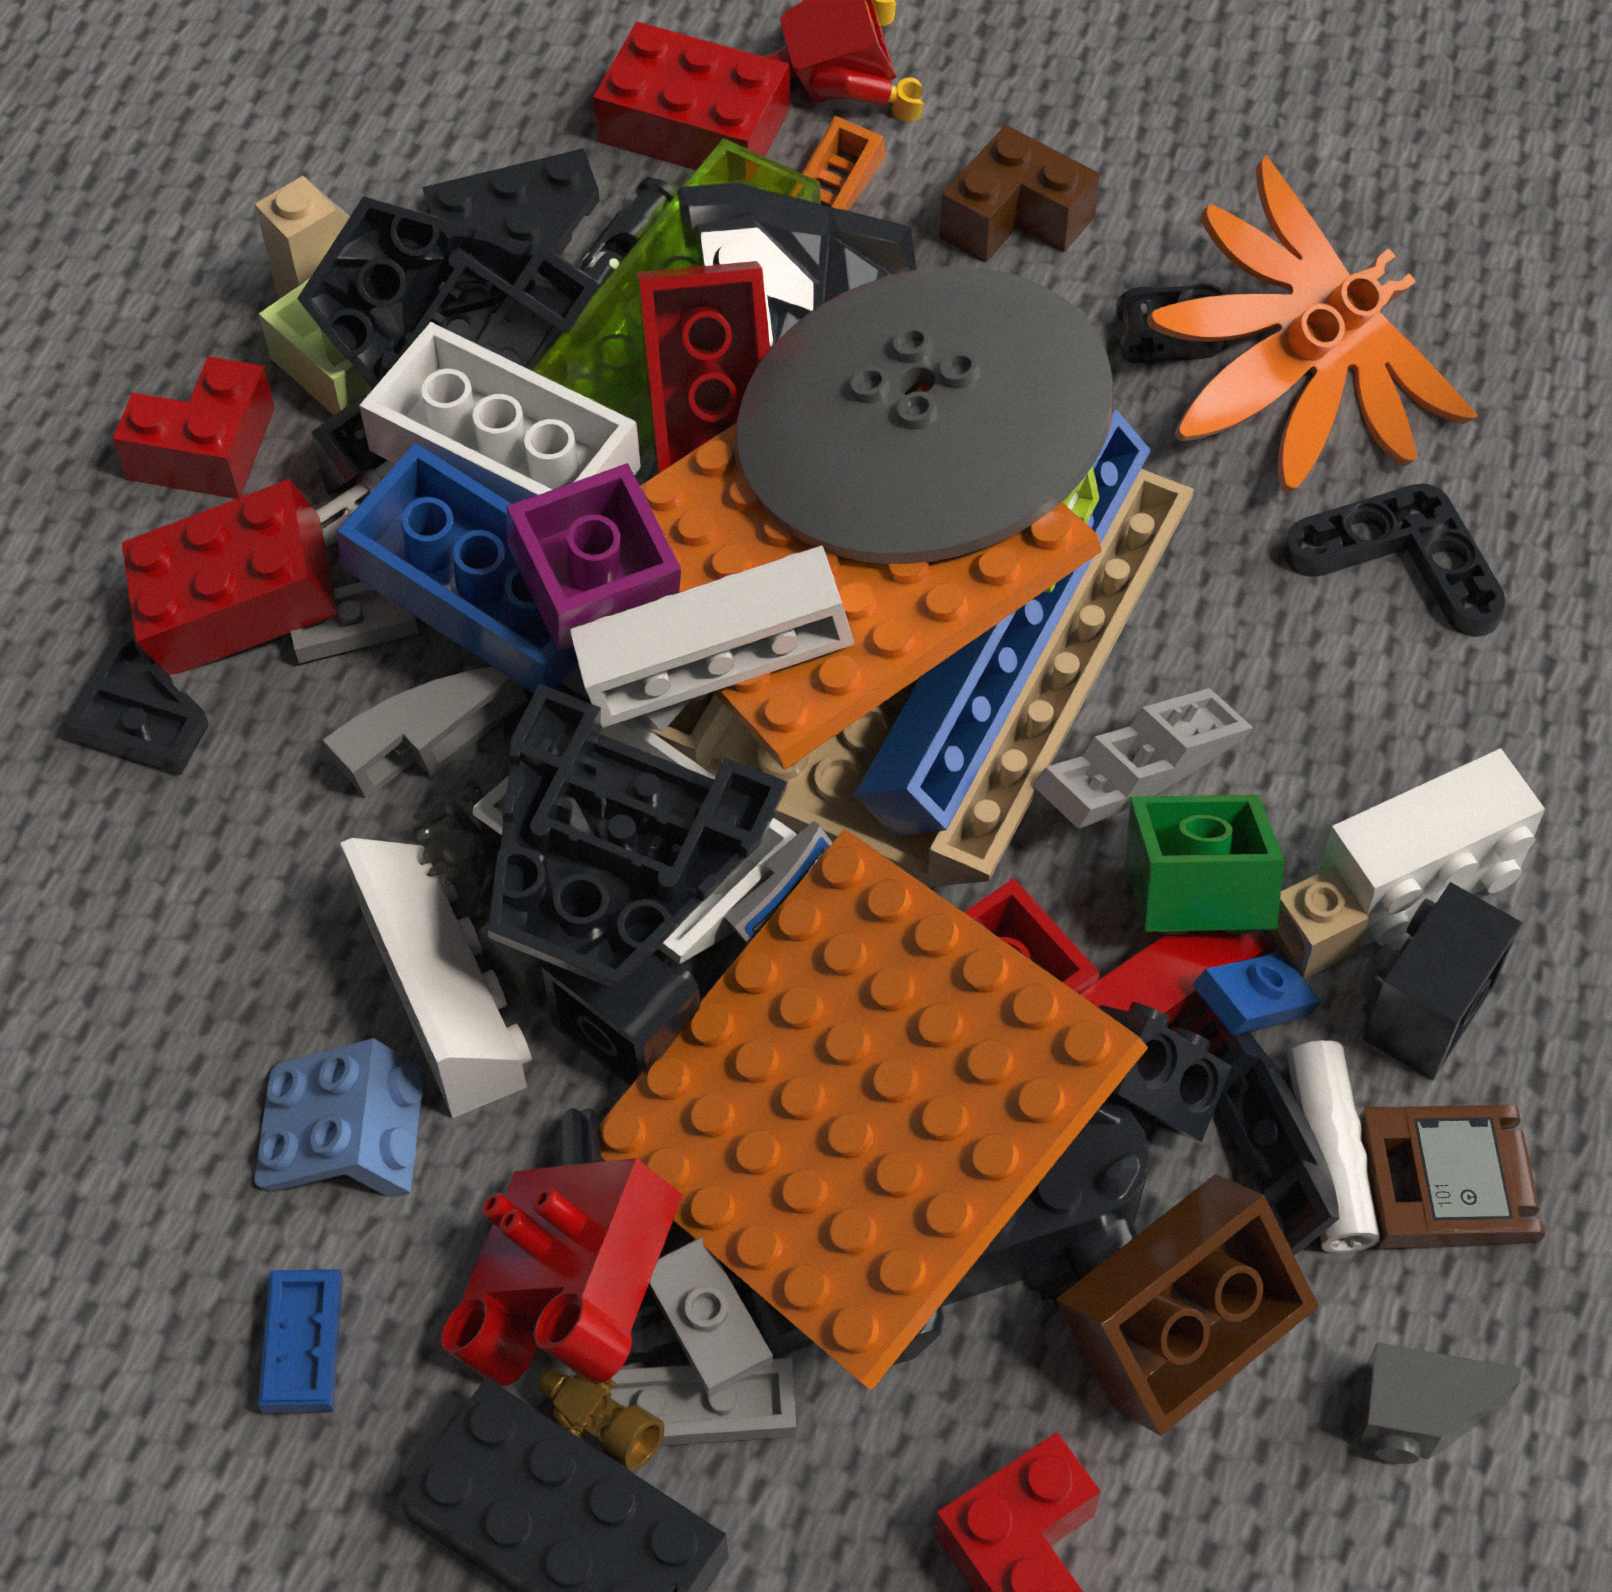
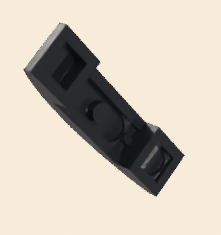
(1272, 1135)

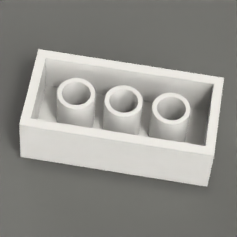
(493, 419)

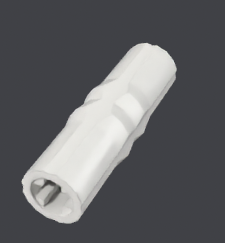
(1325, 1097)

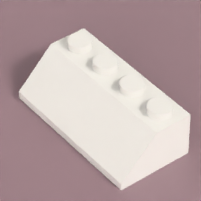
(437, 974)

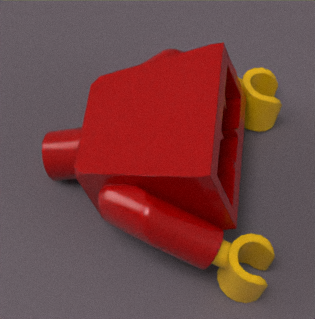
(844, 55)

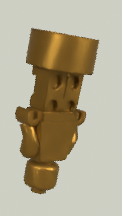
(628, 1433)

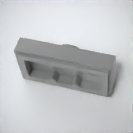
(708, 1317)

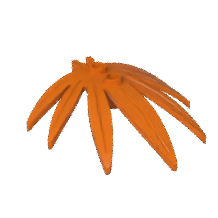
(1322, 328)

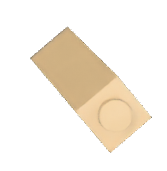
(297, 231)

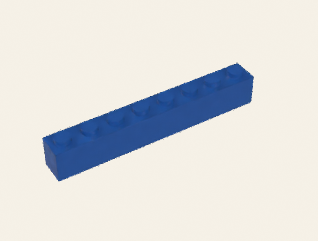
(968, 696)

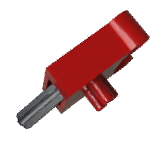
(564, 1257)

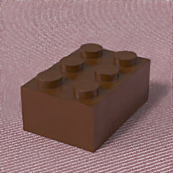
(1188, 1303)

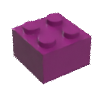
(590, 551)

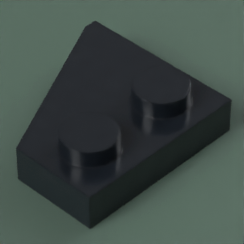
(137, 710)

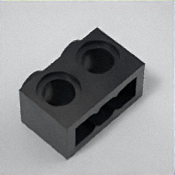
(1174, 1079)

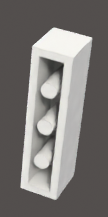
(711, 636)

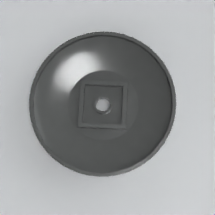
(936, 472)

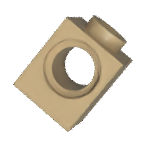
(1319, 923)

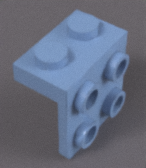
(342, 1115)

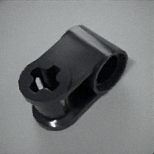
(1159, 345)

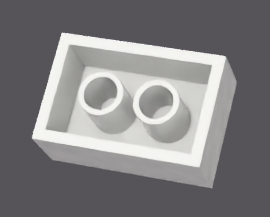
(1453, 829)

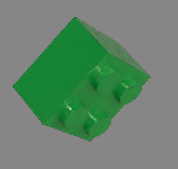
(1203, 863)

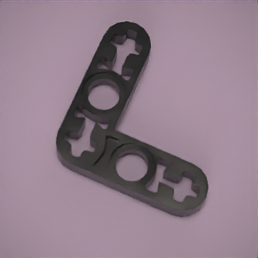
(1419, 537)

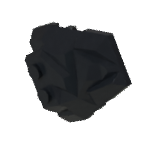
(803, 246)
(409, 268)
(611, 841)

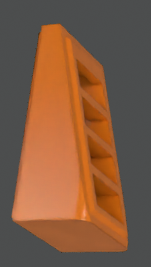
(855, 141)

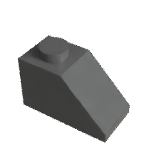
(1427, 1400)

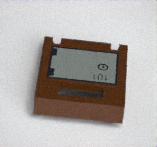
(1465, 1171)

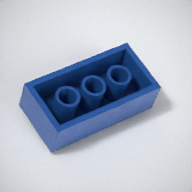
(444, 556)

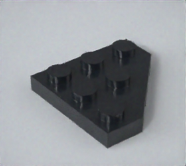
(525, 201)

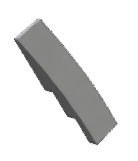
(1143, 759)

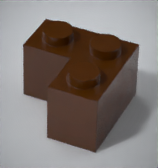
(1018, 186)

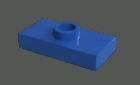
(1256, 993)
(301, 1341)

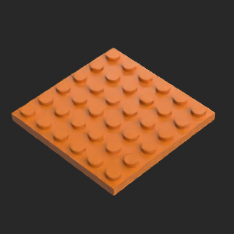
(898, 613)
(867, 1102)

